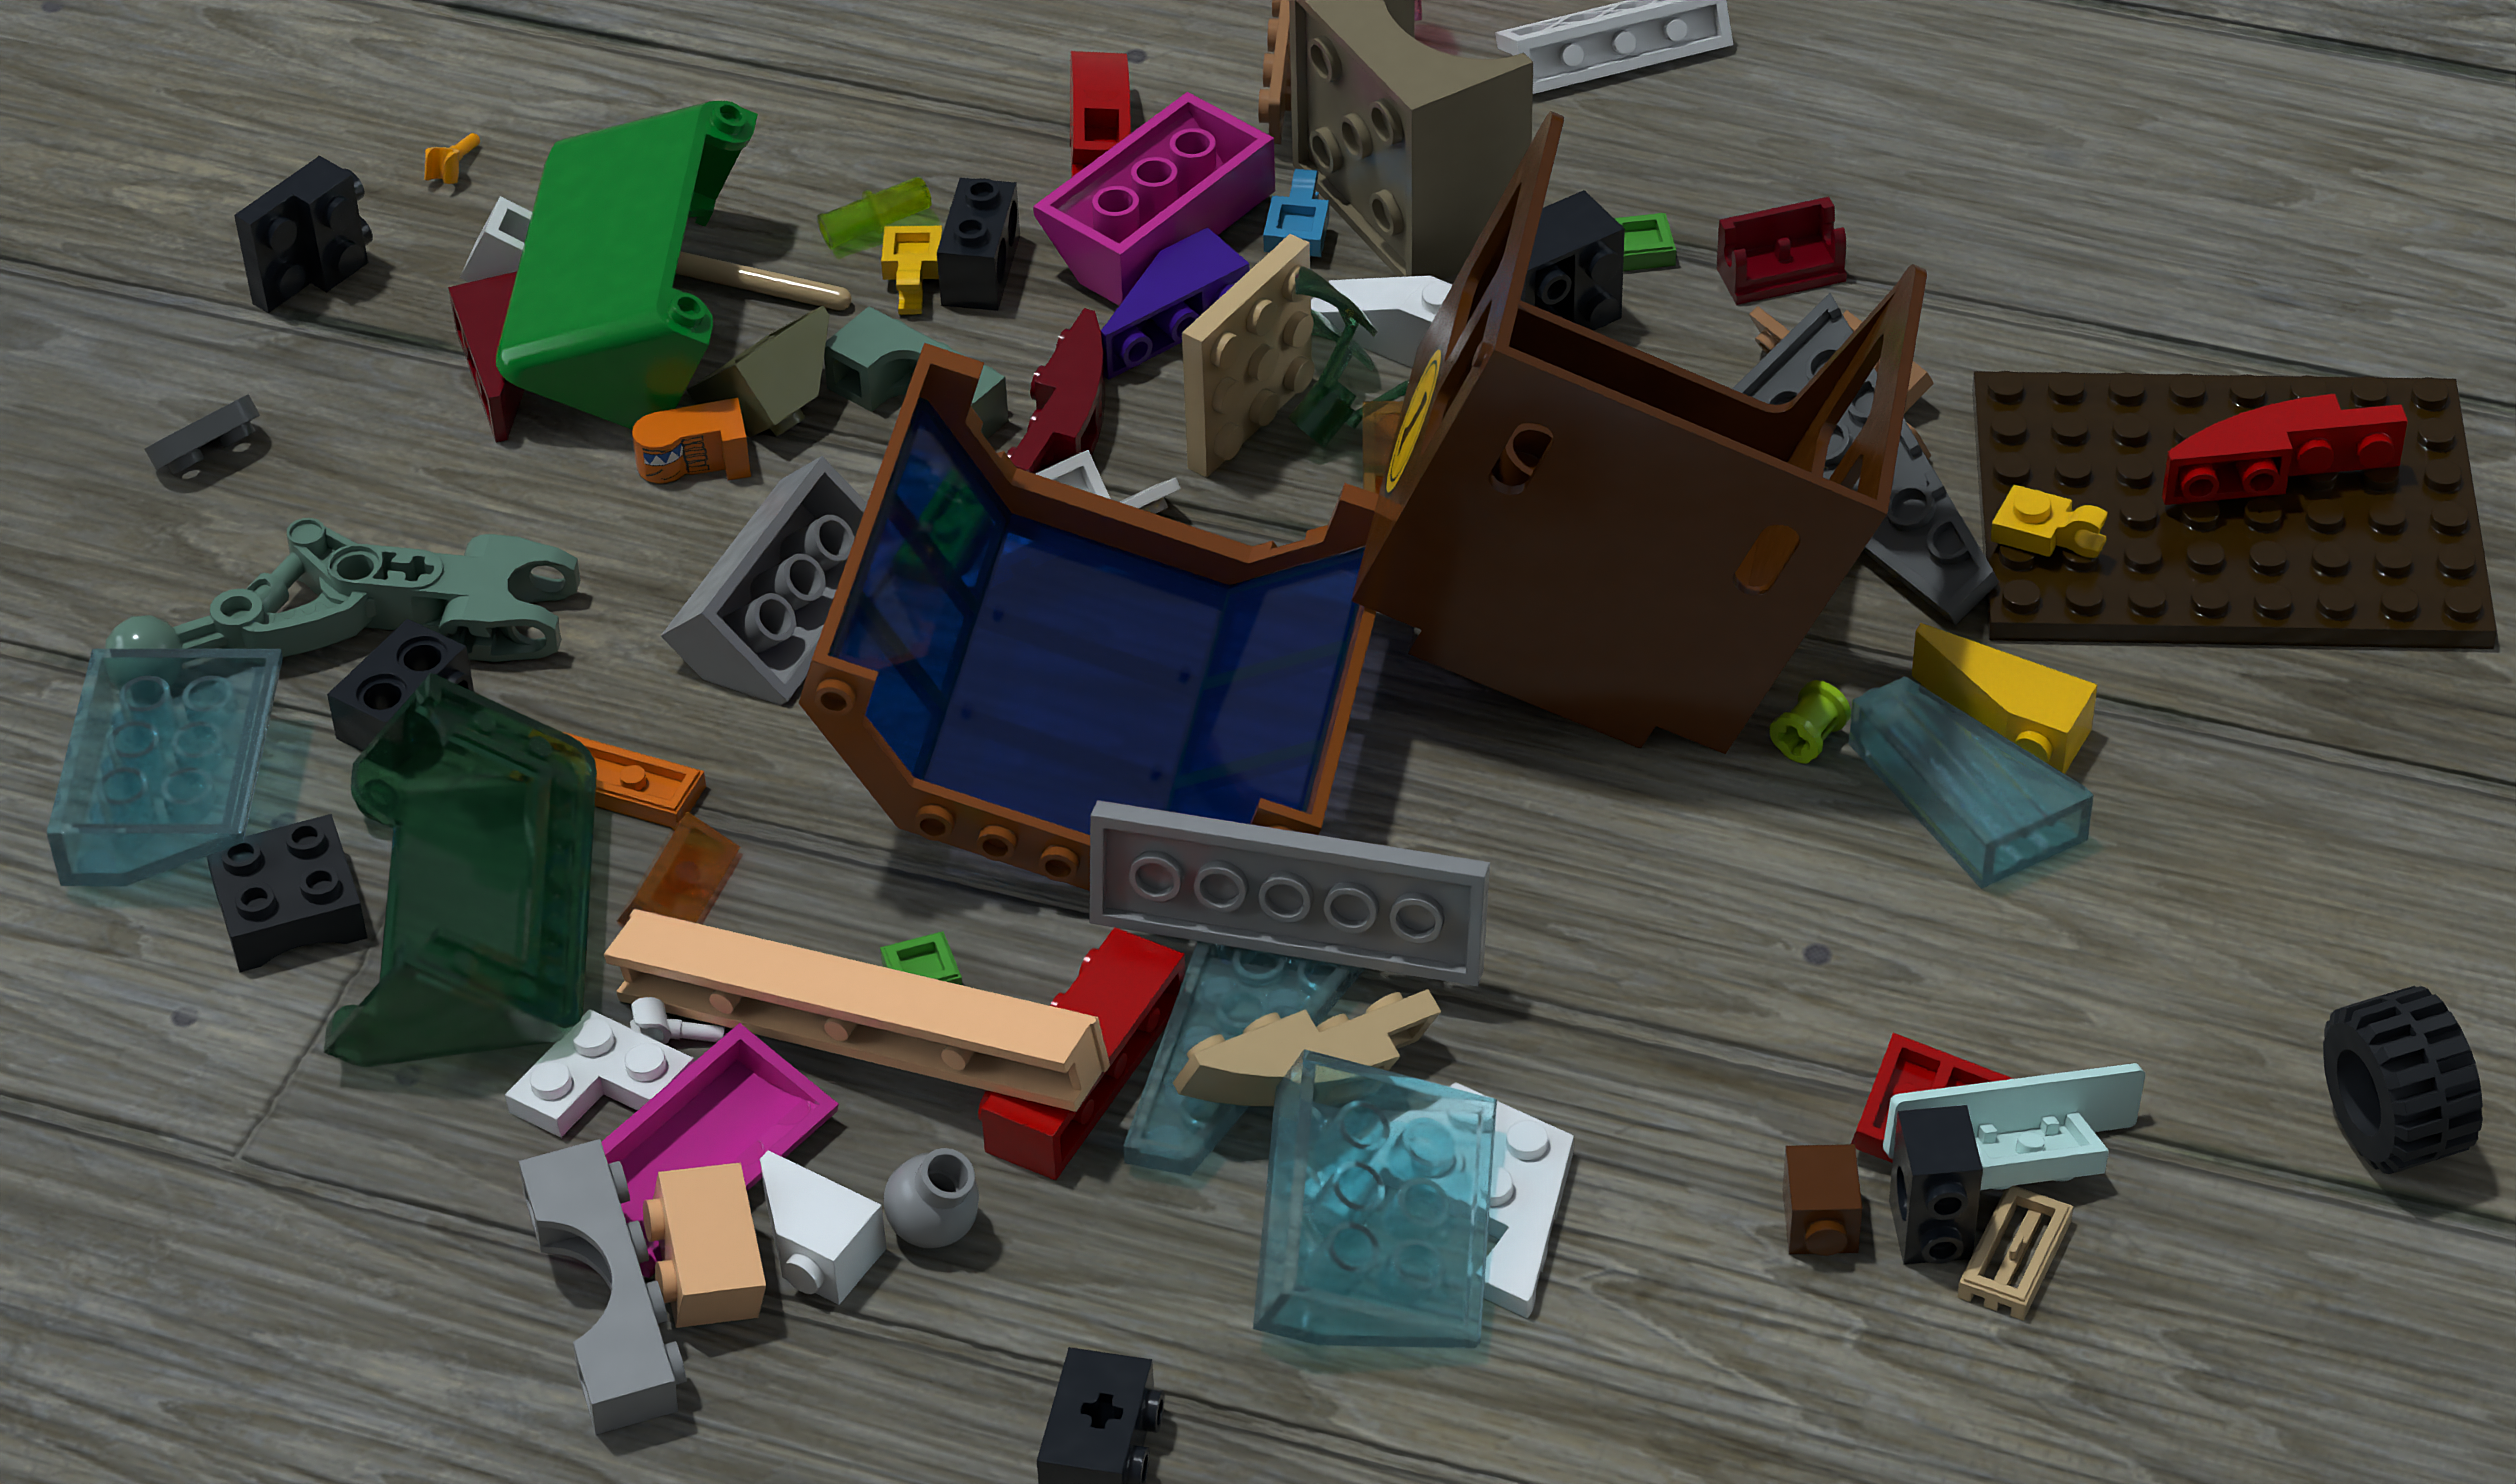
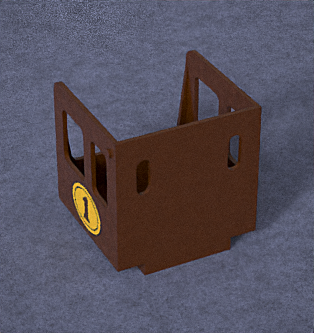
(1611, 518)

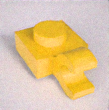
(908, 258)
(2043, 520)

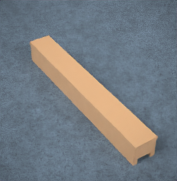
(861, 1010)

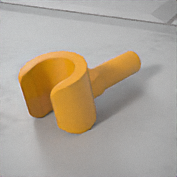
(444, 161)

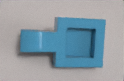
(1298, 214)

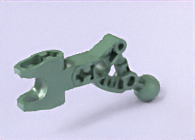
(463, 597)

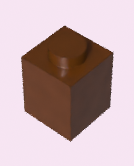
(1822, 1199)

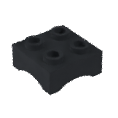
(286, 891)

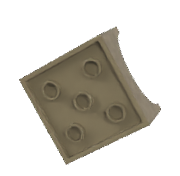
(1402, 133)

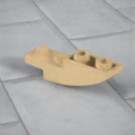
(1254, 1063)

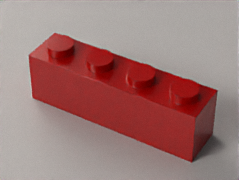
(1132, 993)

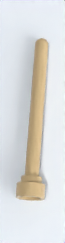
(763, 281)

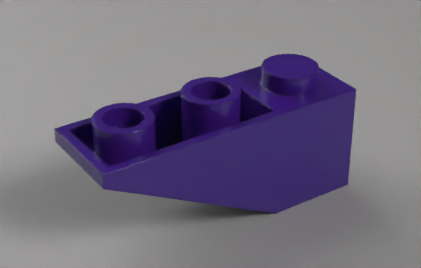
(1169, 299)

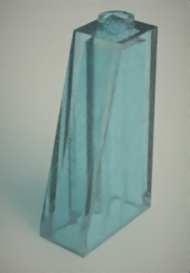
(1967, 783)

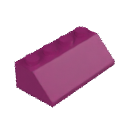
(1154, 189)

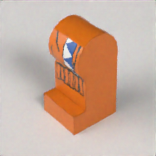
(692, 442)

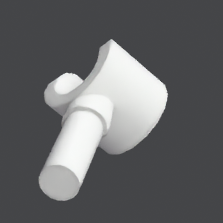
(652, 1021)

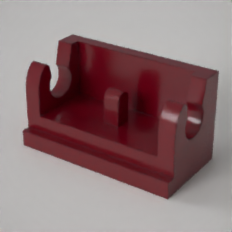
(1781, 251)

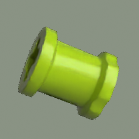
(1804, 728)

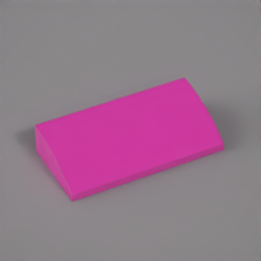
(717, 1113)

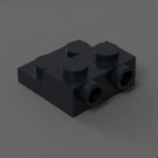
(303, 234)

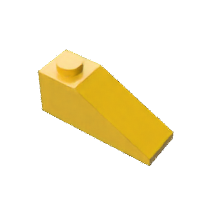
(2013, 696)

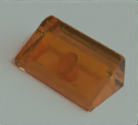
(683, 872)

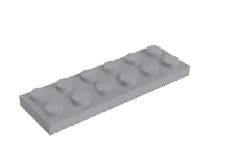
(1288, 892)

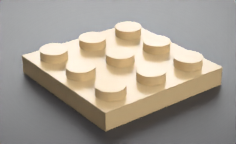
(1246, 357)

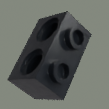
(978, 244)
(390, 676)

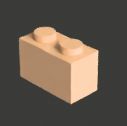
(706, 1245)

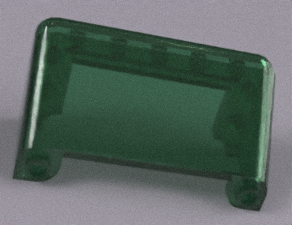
(480, 882)

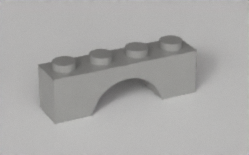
(579, 1214)

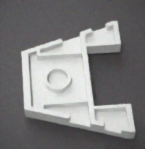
(1525, 1198)

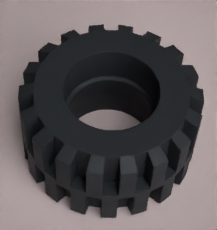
(2402, 1079)

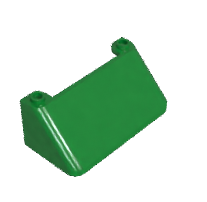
(600, 259)

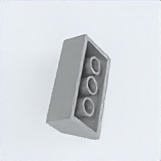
(772, 589)

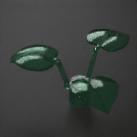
(1328, 401)

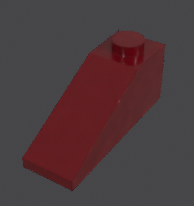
(479, 318)

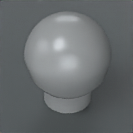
(932, 1198)

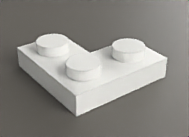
(590, 1062)

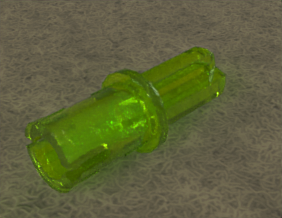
(874, 211)

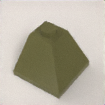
(772, 375)

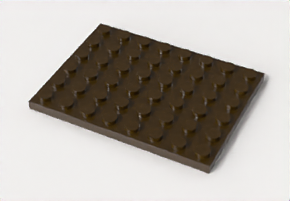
(2325, 565)

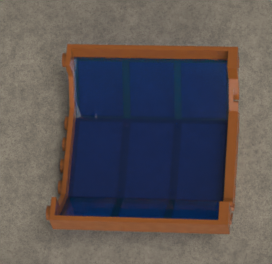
(1057, 649)

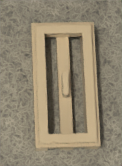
(1999, 1290)

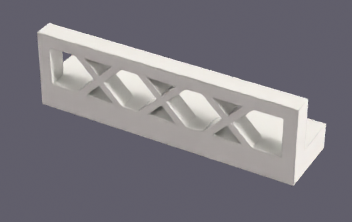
(1617, 39)

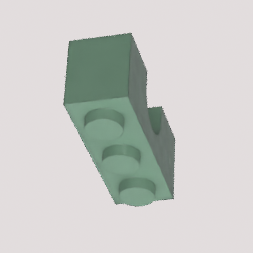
(877, 358)

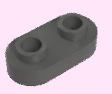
(182, 447)

